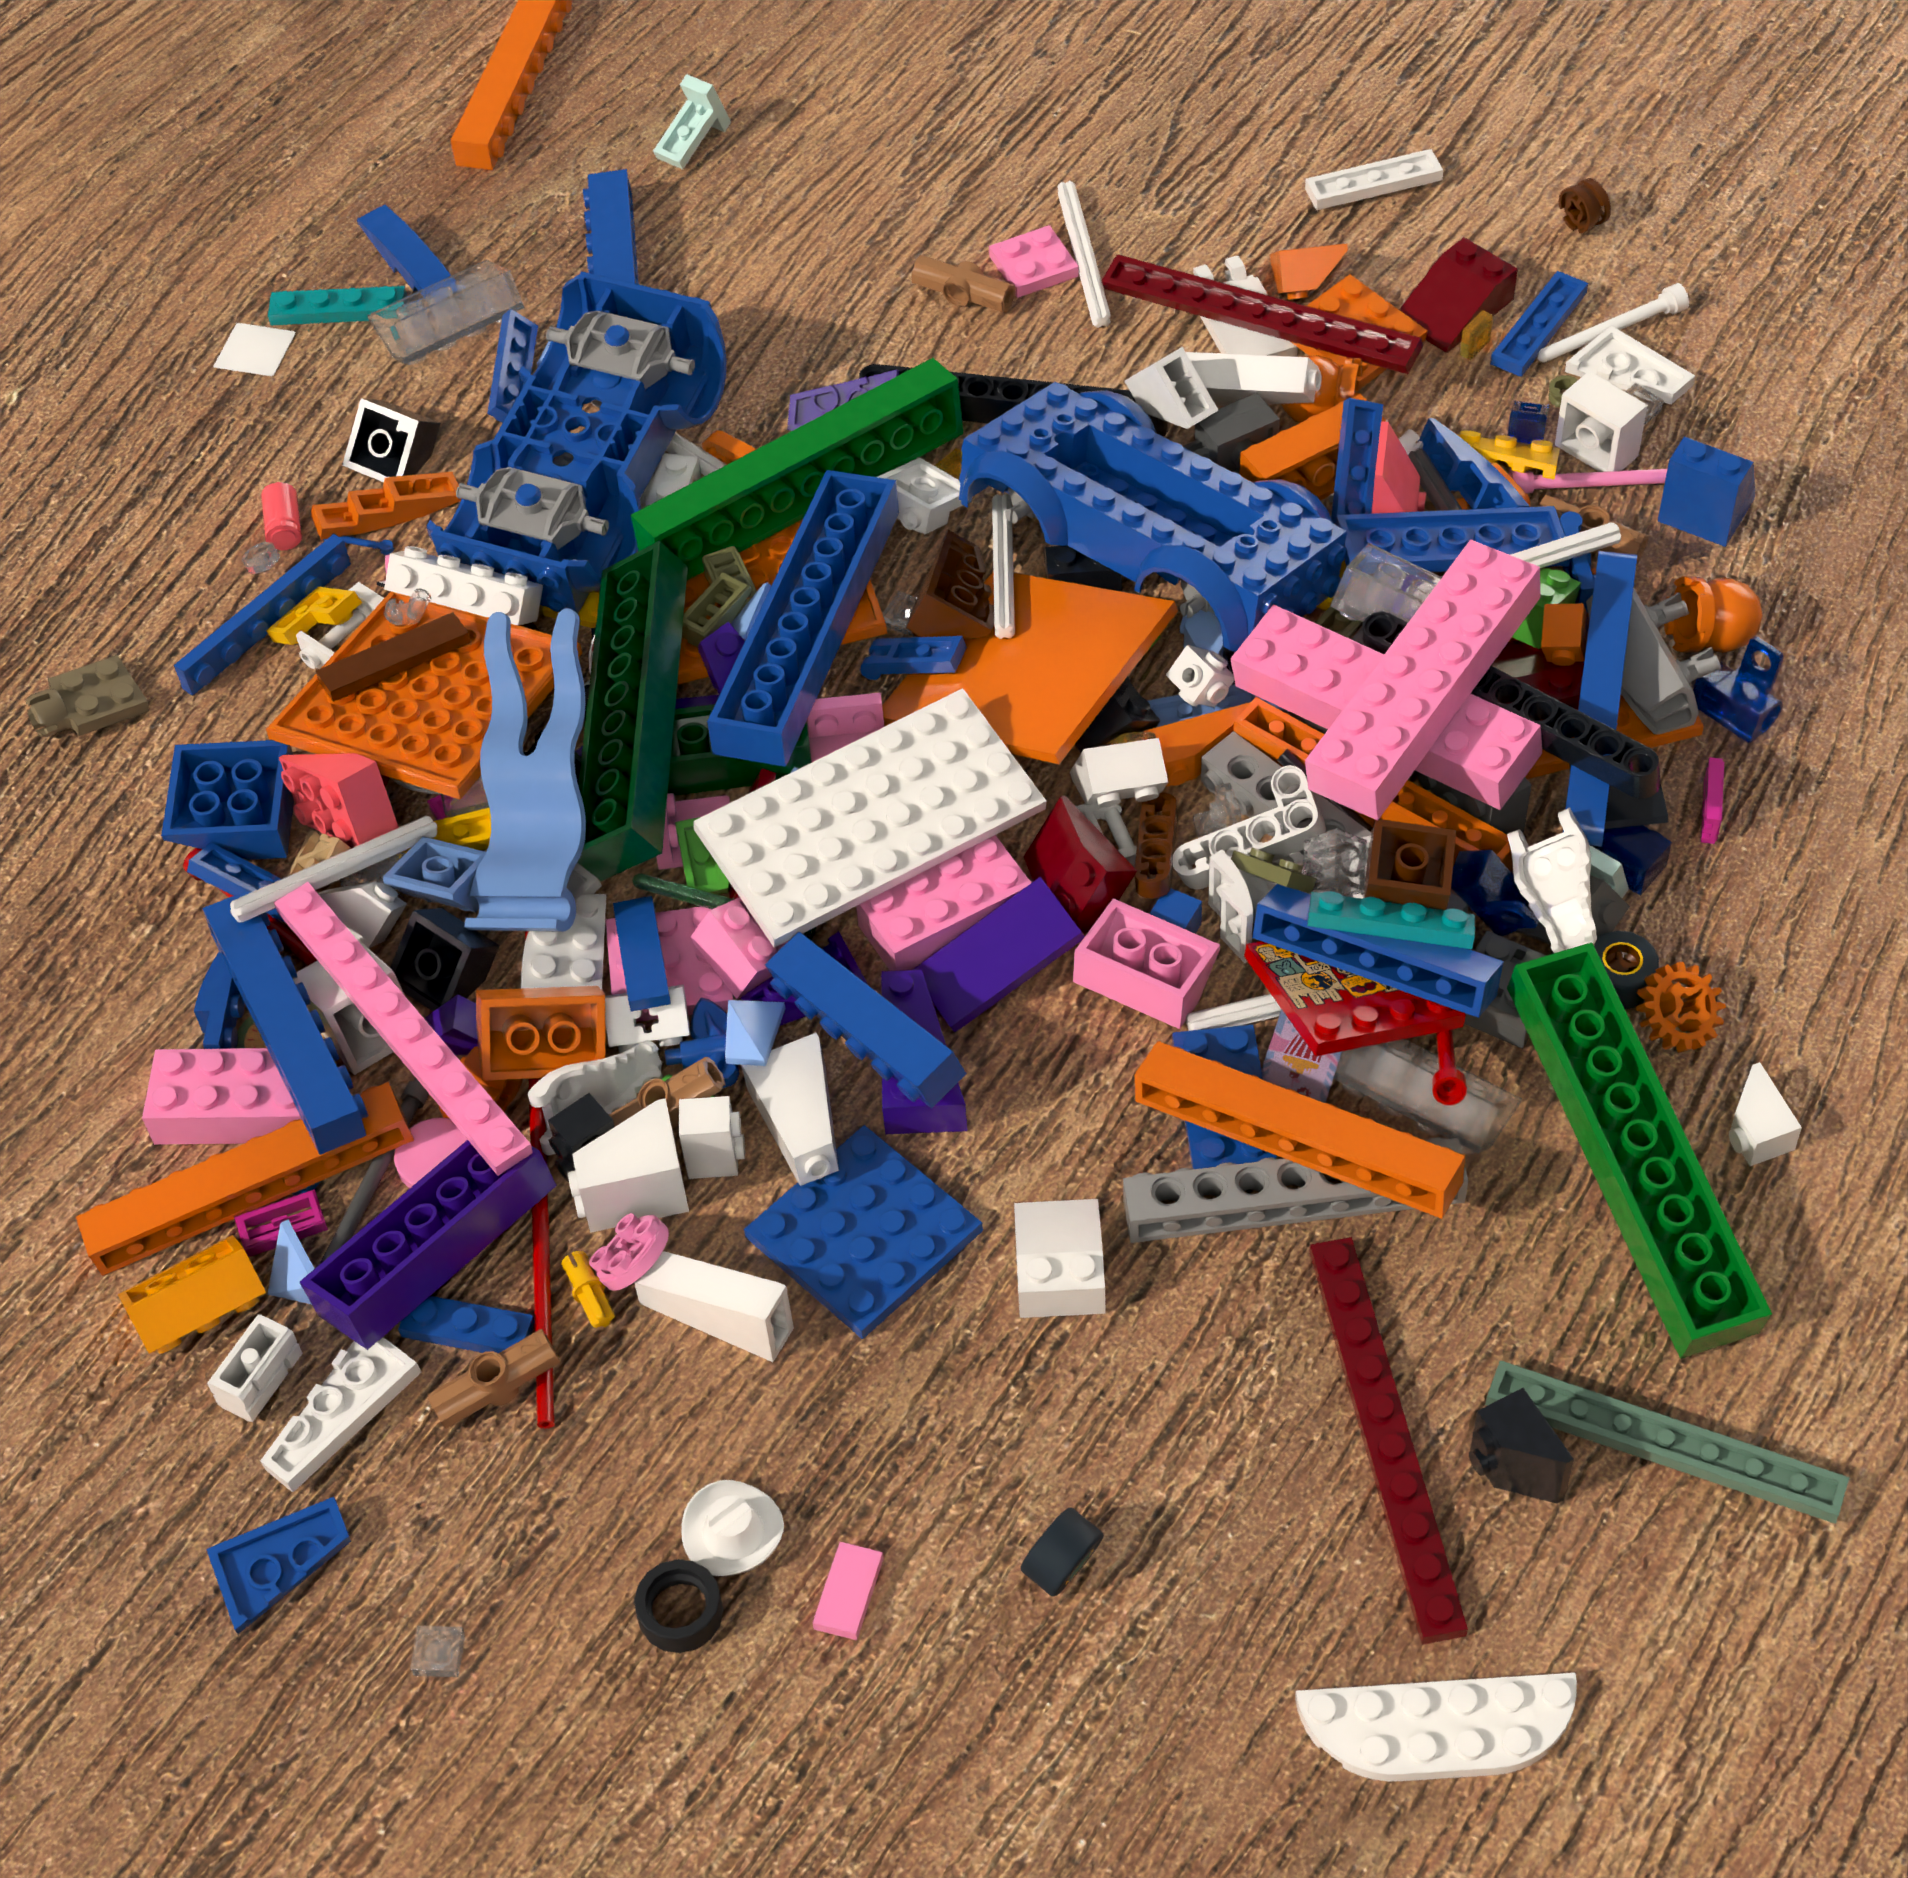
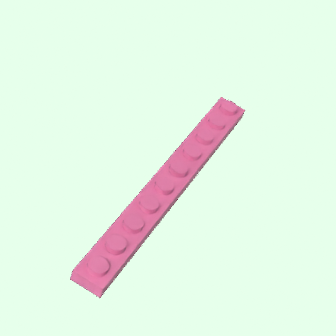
(404, 1029)

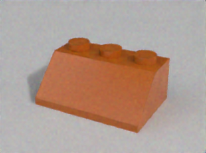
(538, 1030)

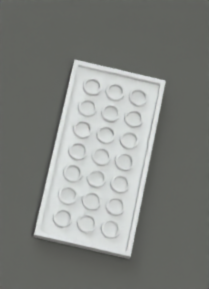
(868, 816)

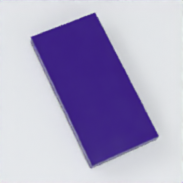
(999, 954)

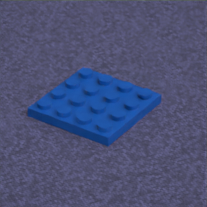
(864, 1232)

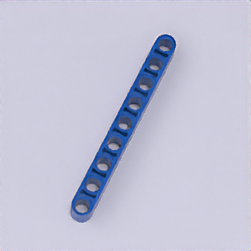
(1602, 679)

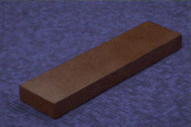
(393, 656)

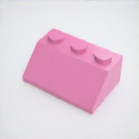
(1145, 963)

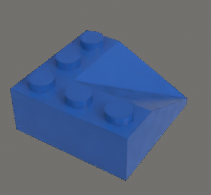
(230, 798)

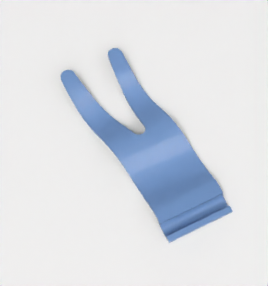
(534, 797)

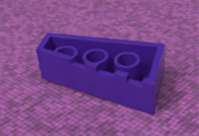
(911, 995)

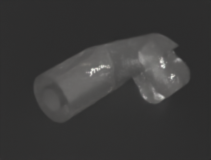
(410, 612)

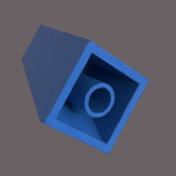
(1706, 491)

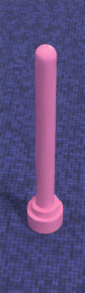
(1529, 481)

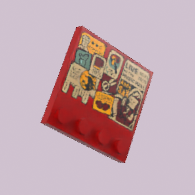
(1341, 1009)

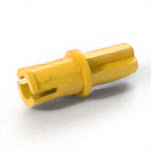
(588, 1290)

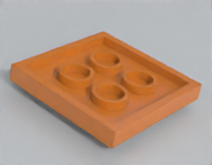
(1359, 302)

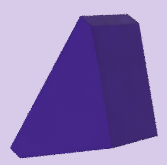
(456, 1024)

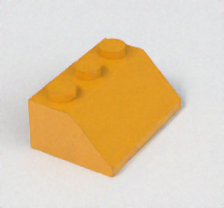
(192, 1295)

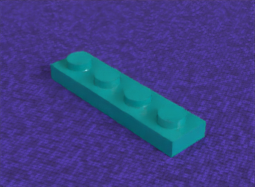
(330, 304)
(1391, 920)

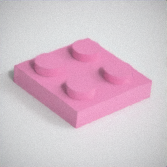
(1033, 261)

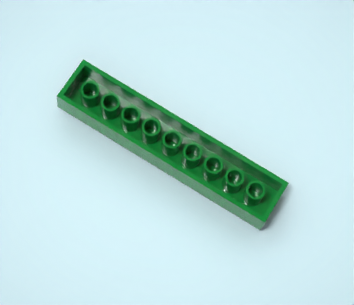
(778, 481)
(1638, 1151)

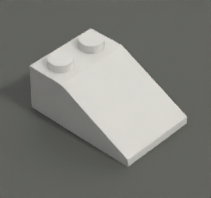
(1059, 1258)

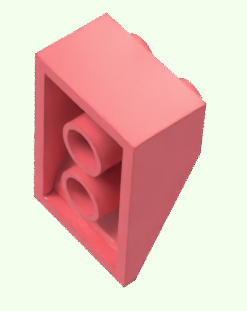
(1395, 477)

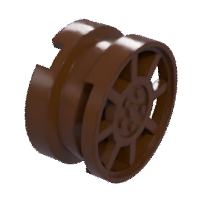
(1584, 204)

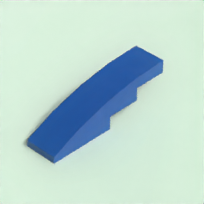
(402, 248)
(1467, 470)
(641, 954)

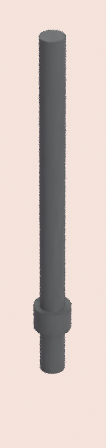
(413, 1098)

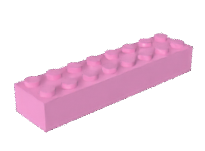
(1319, 671)
(1423, 679)

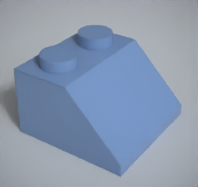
(437, 873)

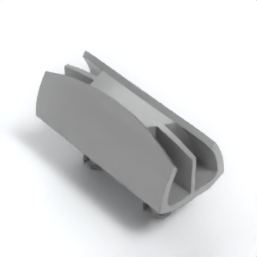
(1652, 679)

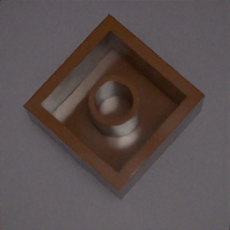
(1410, 864)

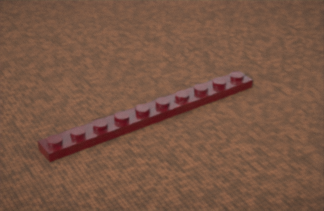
(1263, 314)
(1388, 1443)

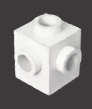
(1201, 676)

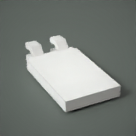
(1235, 339)

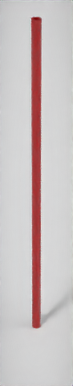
(541, 1273)

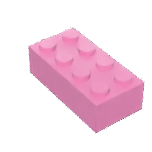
(939, 904)
(215, 1096)

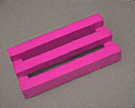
(1712, 800)
(265, 1237)

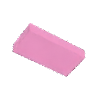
(848, 1590)

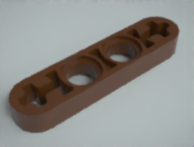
(1156, 844)

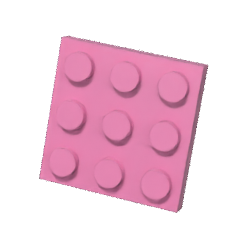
(681, 958)

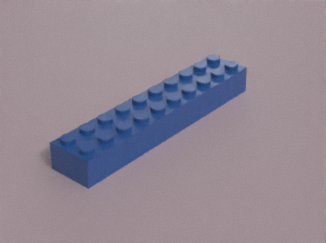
(803, 619)

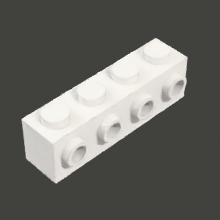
(464, 586)

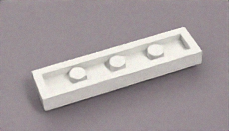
(1373, 179)

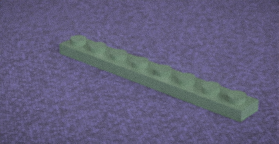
(1676, 1443)

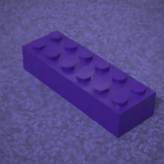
(422, 1241)

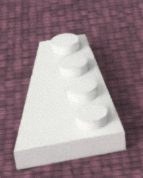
(338, 1409)

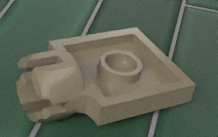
(87, 699)

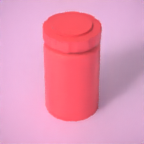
(281, 515)

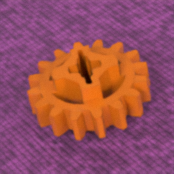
(1665, 1002)

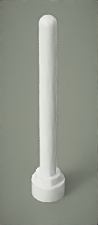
(1671, 300)

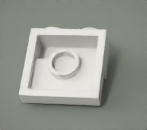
(924, 495)

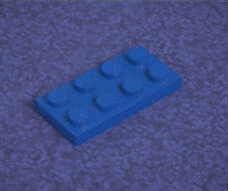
(1235, 1049)

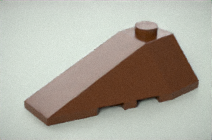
(954, 594)

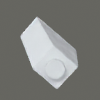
(1172, 391)

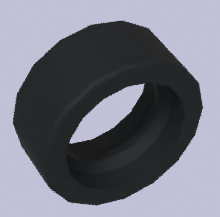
(672, 1574)

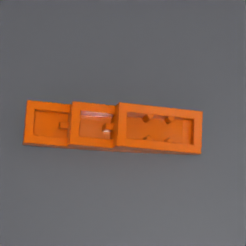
(396, 503)

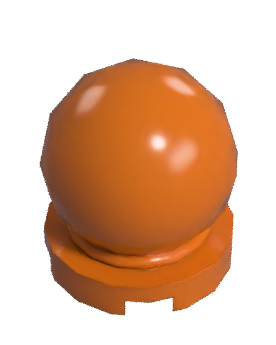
(1336, 386)
(1720, 615)

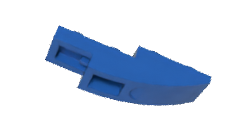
(219, 1007)

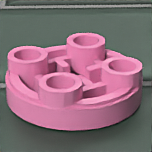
(431, 1145)
(630, 1251)

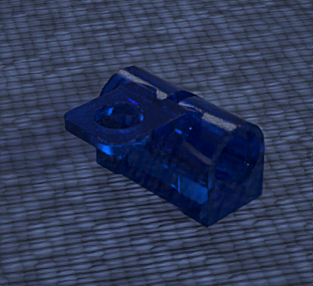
(1742, 696)
(1491, 892)

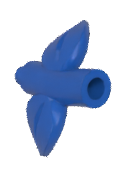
(709, 1034)

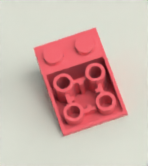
(339, 795)

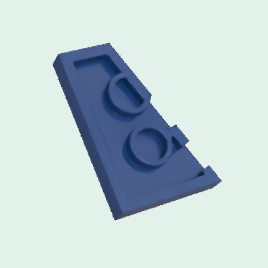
(275, 1558)

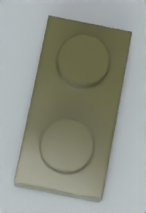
(1285, 873)

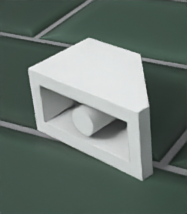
(366, 910)
(1763, 1121)

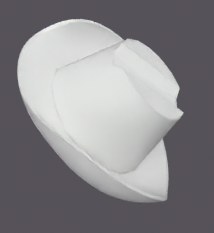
(731, 1527)

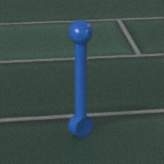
(385, 546)

